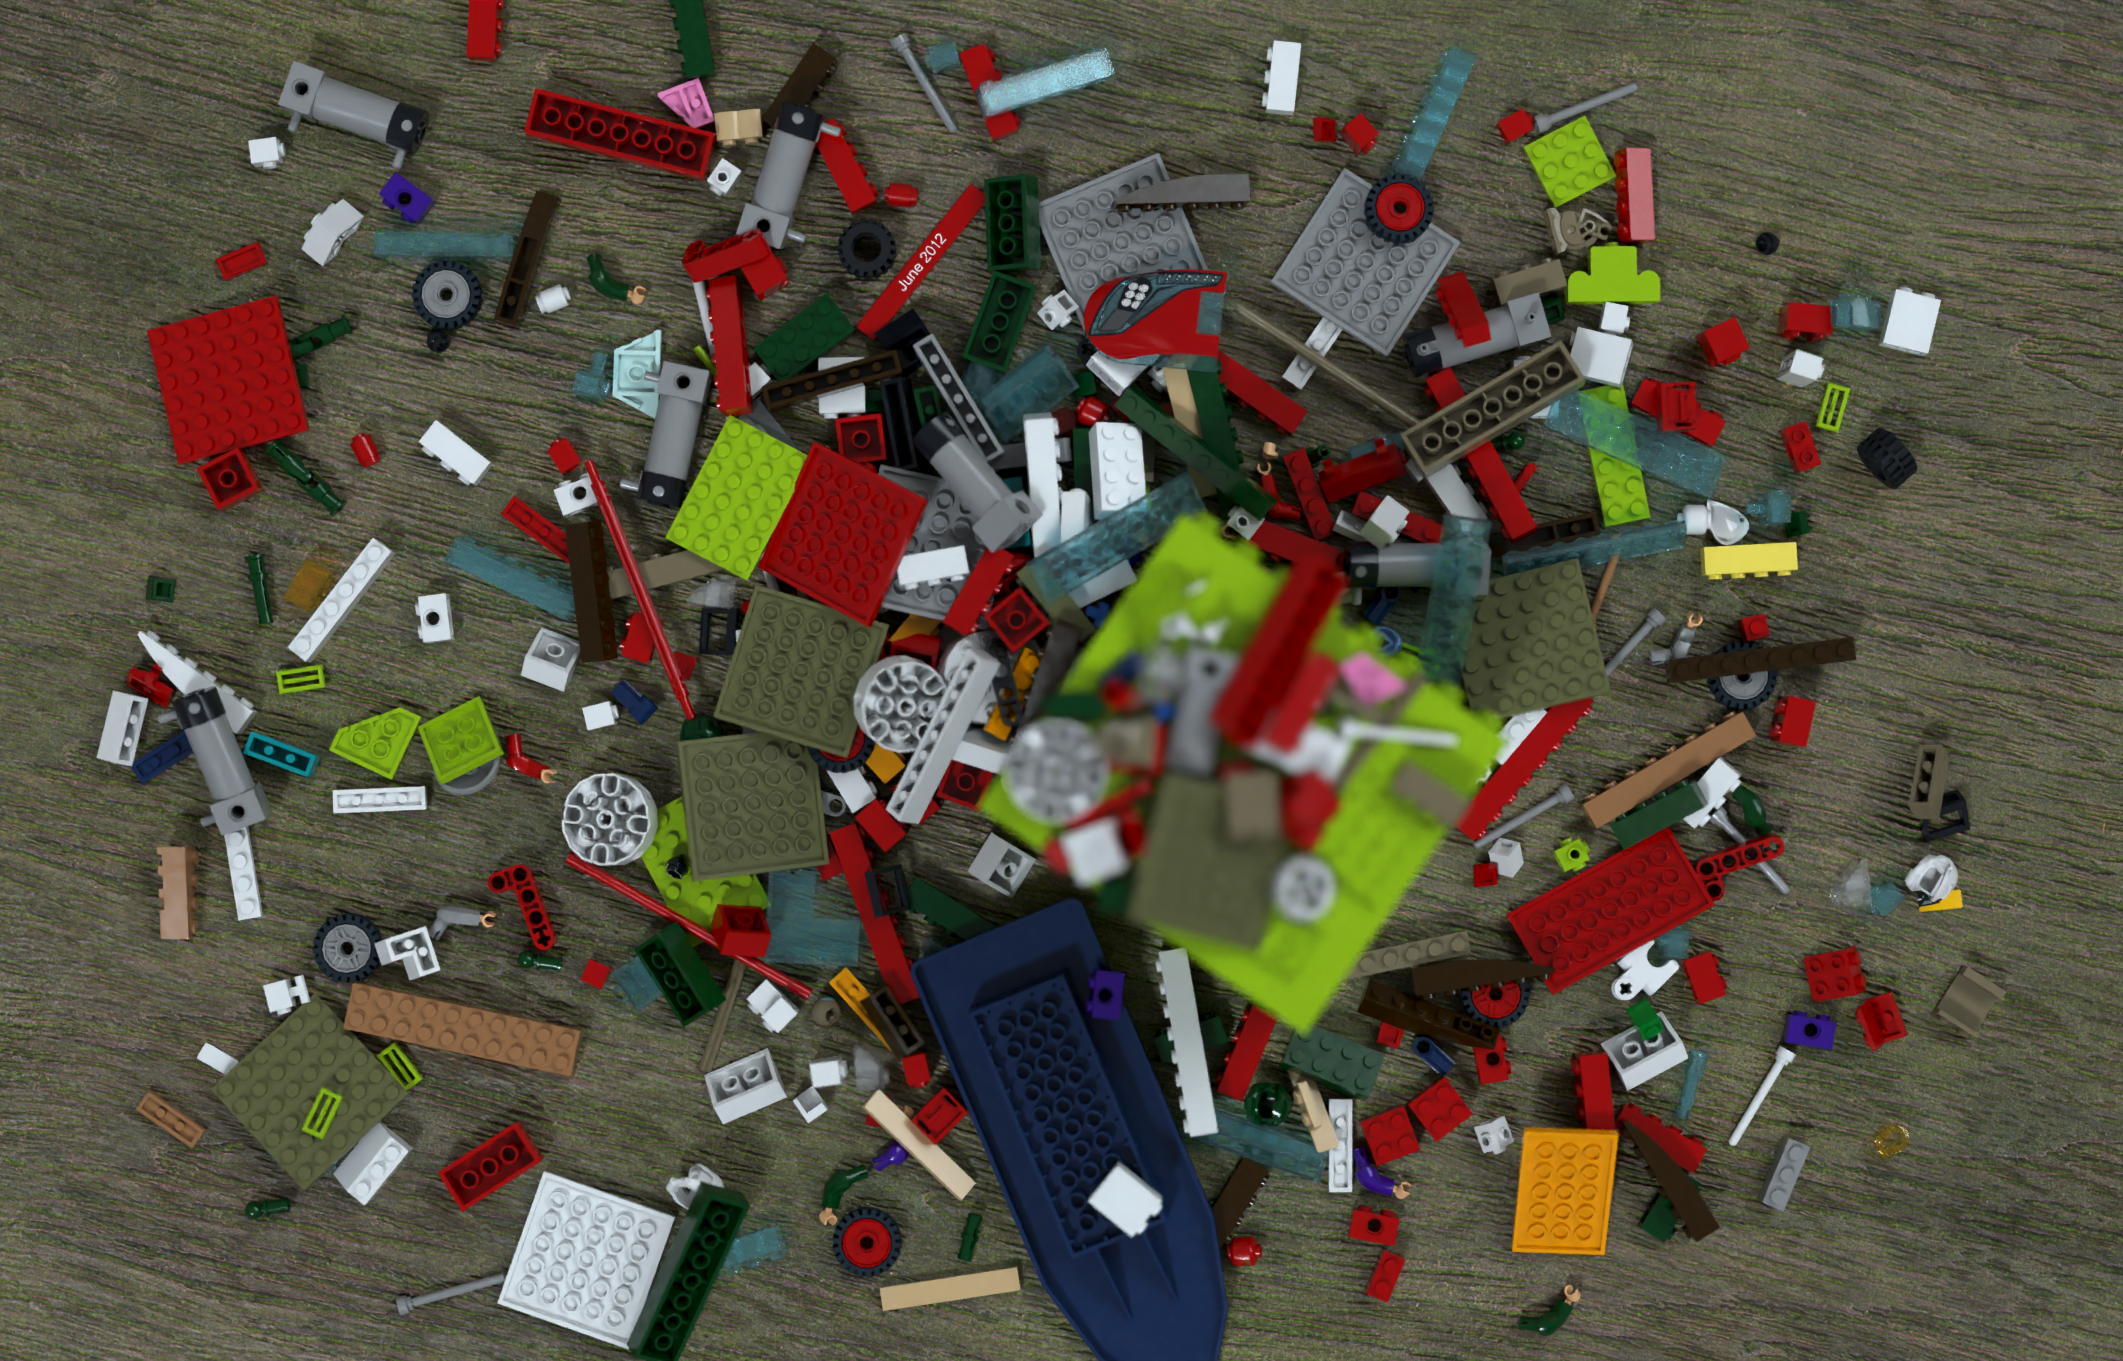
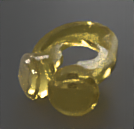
(1883, 1135)

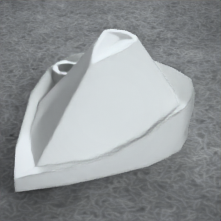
(1726, 523)

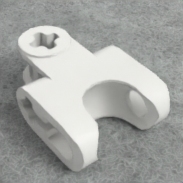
(1641, 974)

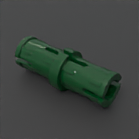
(969, 1237)

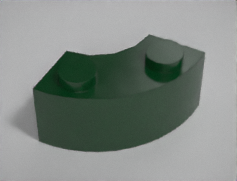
(1074, 703)

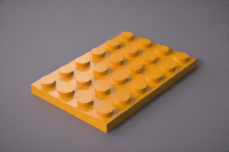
(1564, 1190)

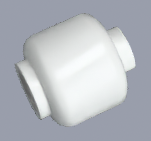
(1696, 519)

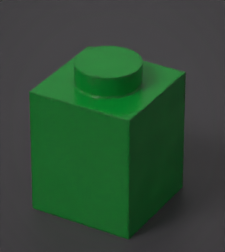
(1644, 1020)

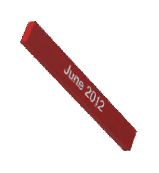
(922, 262)

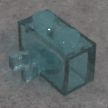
(1772, 508)
(636, 984)

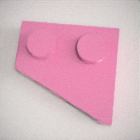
(689, 103)
(1370, 680)

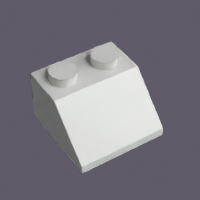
(551, 659)
(1001, 865)

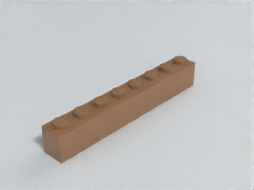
(1668, 769)

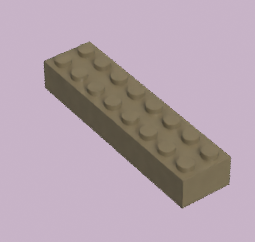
(1492, 409)

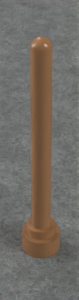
(1603, 586)

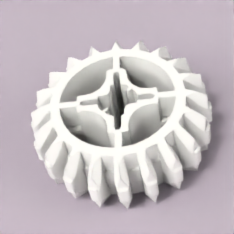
(1308, 880)

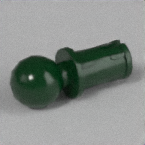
(1515, 441)
(527, 960)
(255, 1209)

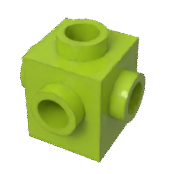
(1563, 857)

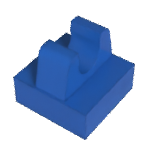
(1100, 614)
(1161, 712)

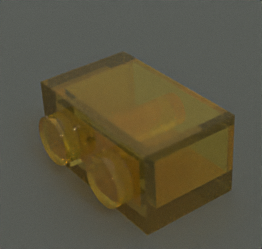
(309, 585)

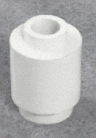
(553, 299)

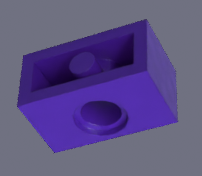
(396, 189)
(1112, 1006)
(1821, 1037)

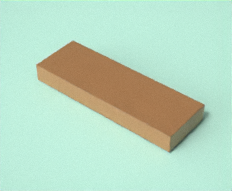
(171, 1119)

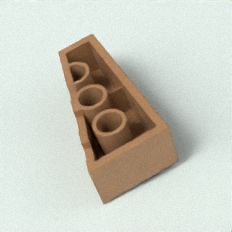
(178, 891)

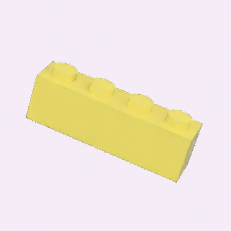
(1748, 559)

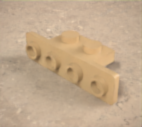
(1313, 1112)

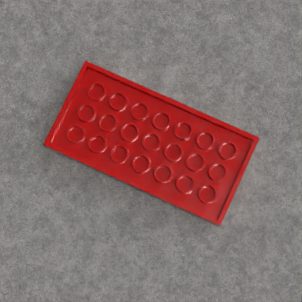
(1610, 910)

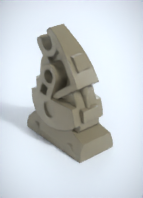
(1570, 228)
(1129, 740)

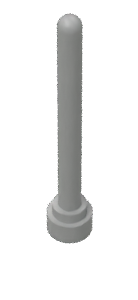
(902, 45)
(1543, 122)
(1654, 620)
(1562, 795)
(1721, 819)
(406, 1304)

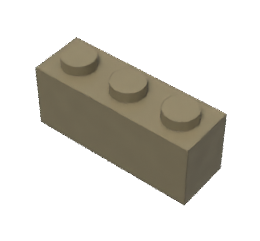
(1529, 280)
(1929, 781)
(1429, 795)

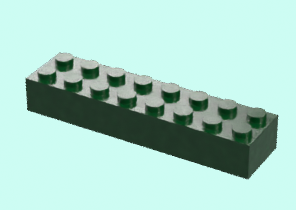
(688, 1273)

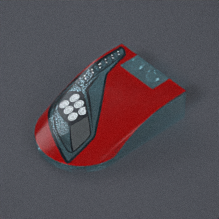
(1159, 319)

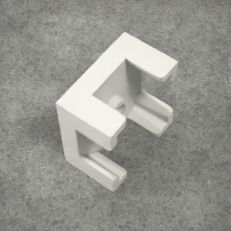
(1096, 851)

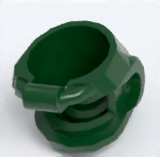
(701, 727)
(1268, 1104)

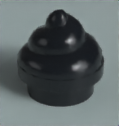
(1767, 243)
(438, 341)
(677, 867)

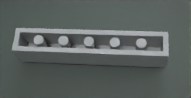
(957, 398)

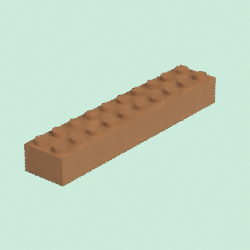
(463, 1028)

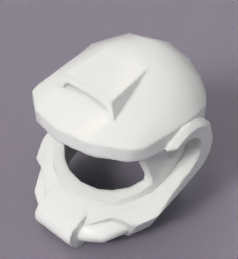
(1934, 876)
(696, 1174)

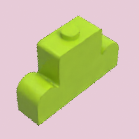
(1612, 279)

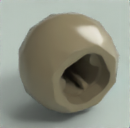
(825, 1011)

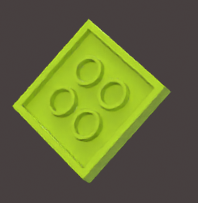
(1569, 162)
(460, 740)

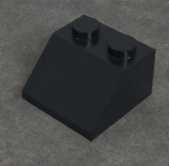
(902, 335)

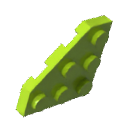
(378, 741)

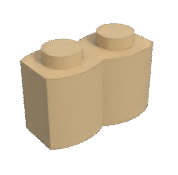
(739, 126)

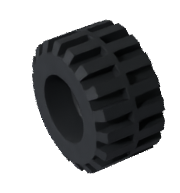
(867, 229)
(1887, 458)

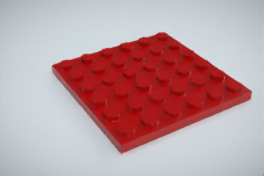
(228, 380)
(843, 534)

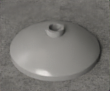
(472, 780)

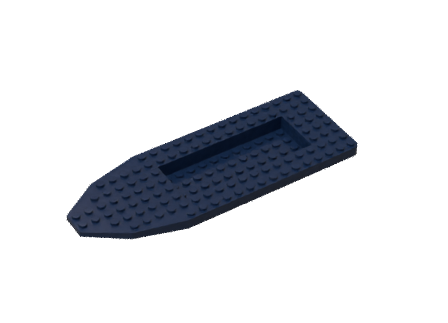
(1056, 1112)

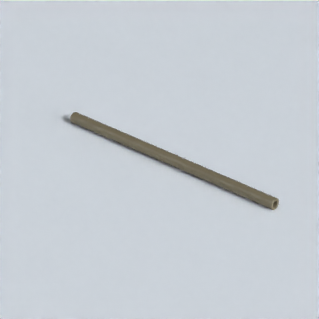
(1326, 365)

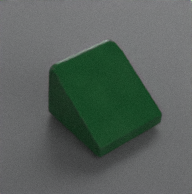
(1552, 308)
(1086, 383)
(874, 401)
(160, 589)

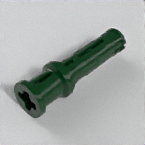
(258, 578)

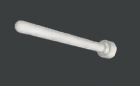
(1350, 729)
(1783, 1058)

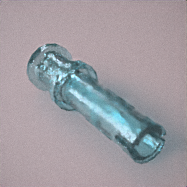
(1694, 1073)

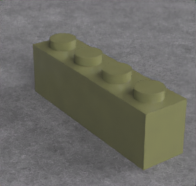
(1062, 608)

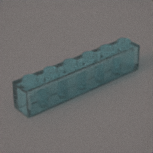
(1045, 82)
(1435, 113)
(444, 245)
(511, 577)
(1266, 1146)

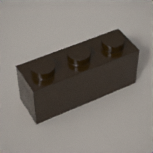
(892, 1022)

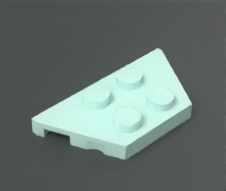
(629, 368)

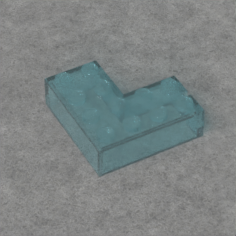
(795, 930)

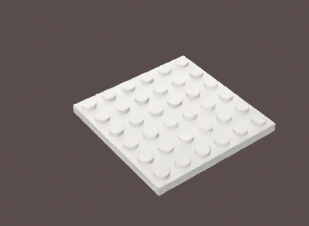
(586, 1259)

